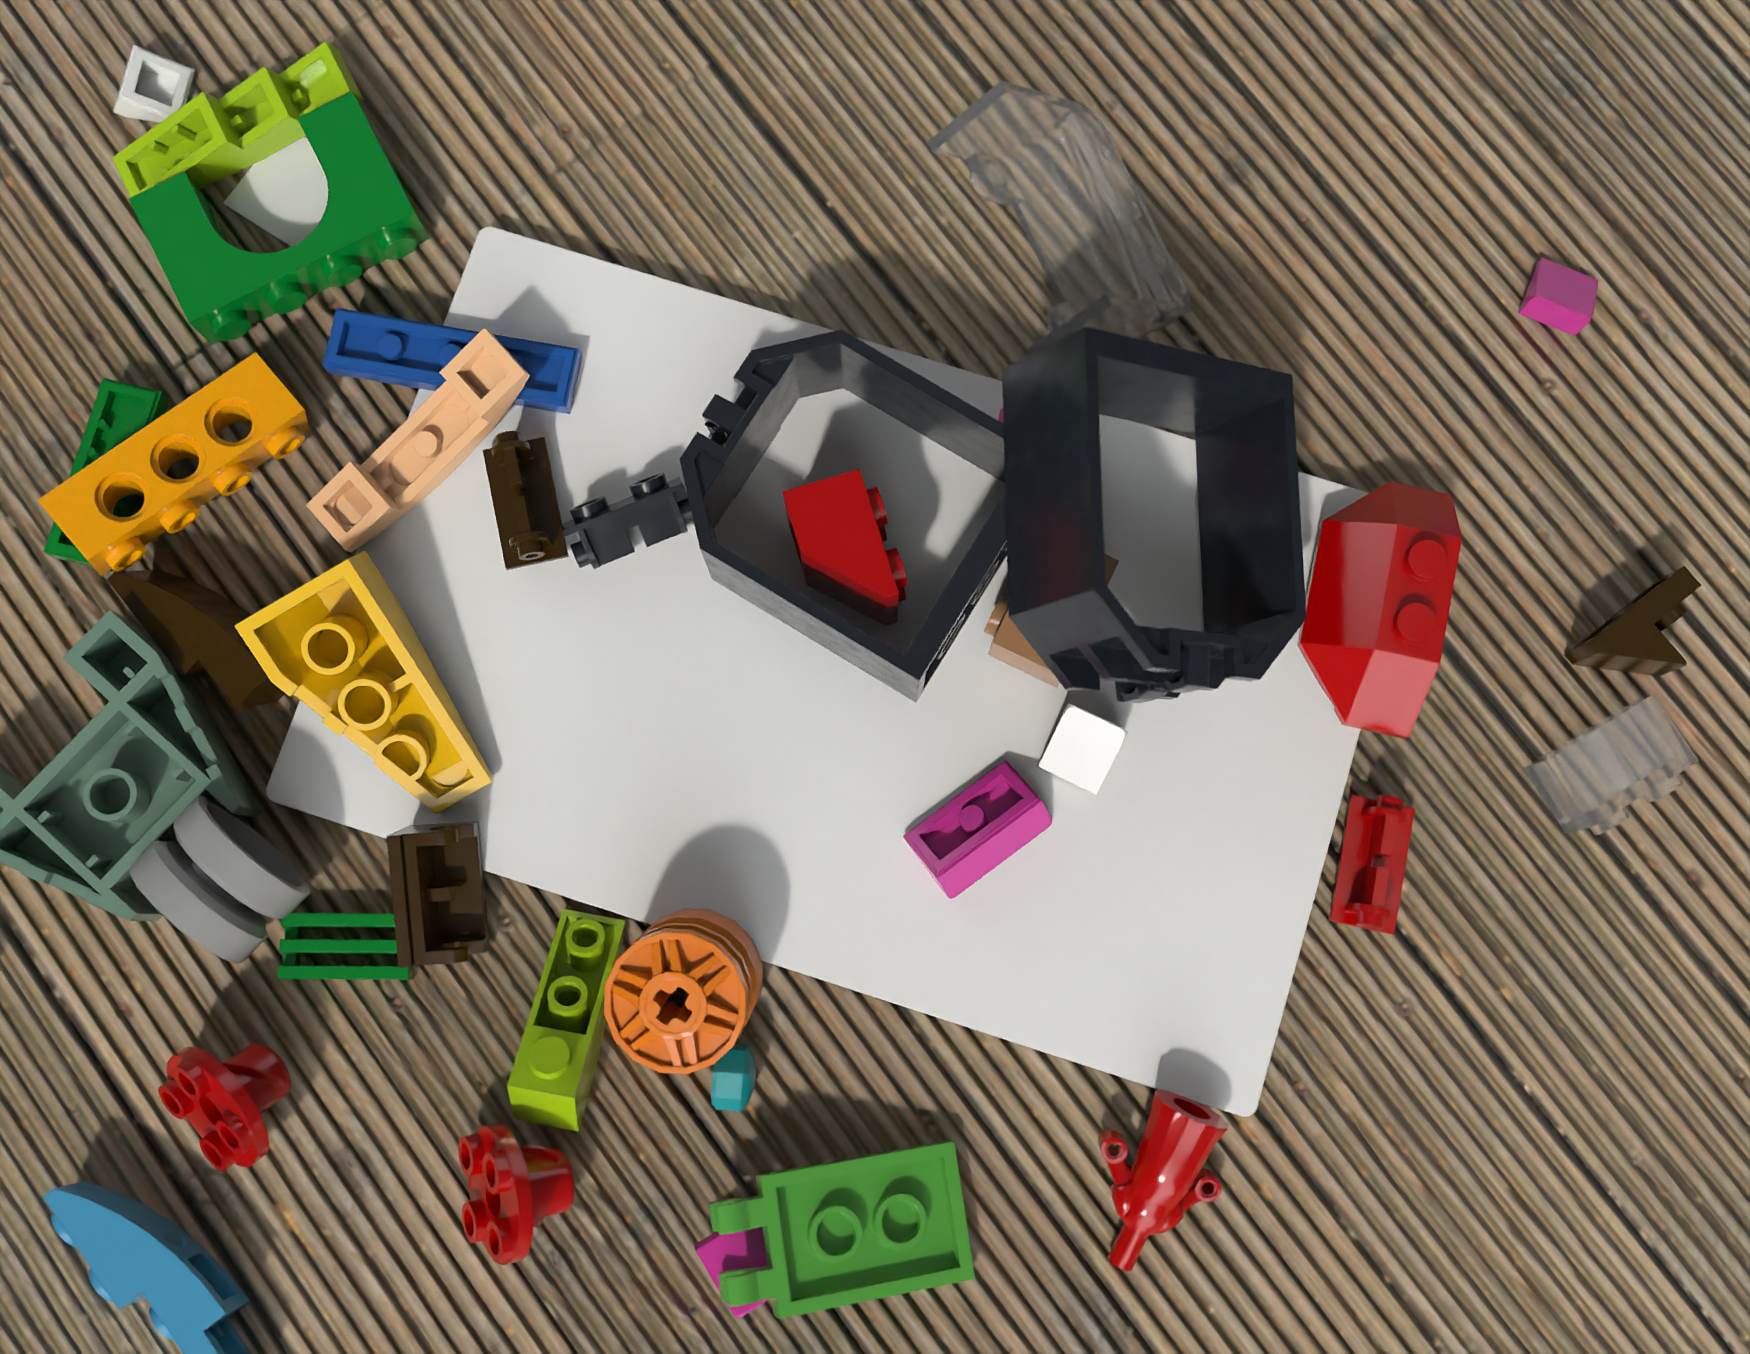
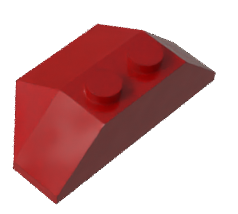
(1381, 604)

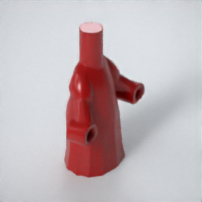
(1165, 1171)

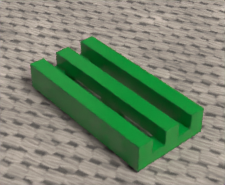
(293, 945)

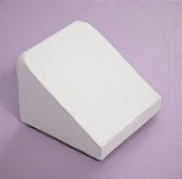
(152, 86)
(1082, 748)

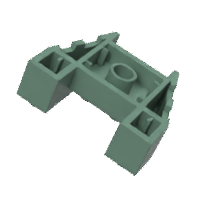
(119, 775)

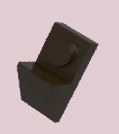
(1633, 635)

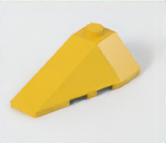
(364, 671)

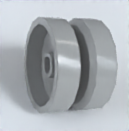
(218, 880)

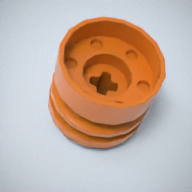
(705, 958)

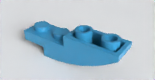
(148, 1257)

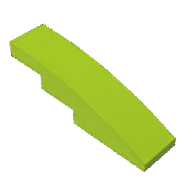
(241, 128)

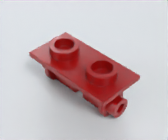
(1372, 863)

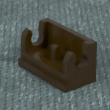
(438, 893)

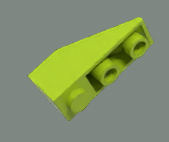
(566, 1023)

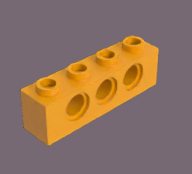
(189, 430)

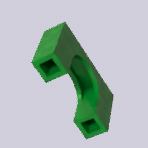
(231, 288)

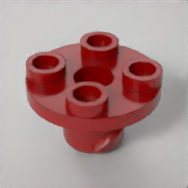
(226, 1100)
(511, 1190)

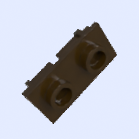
(524, 501)

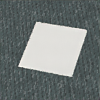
(283, 193)

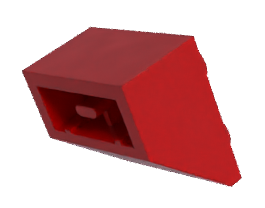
(841, 546)

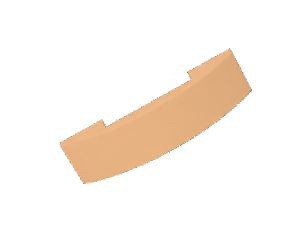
(425, 448)

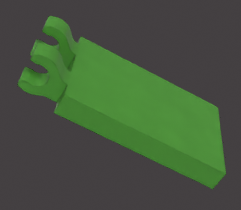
(851, 1230)

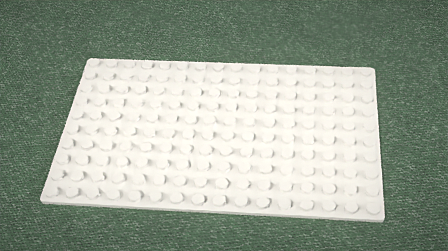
(709, 757)

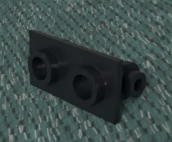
(605, 526)

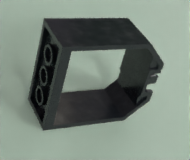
(743, 432)
(1244, 502)

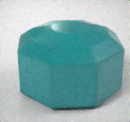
(733, 1079)

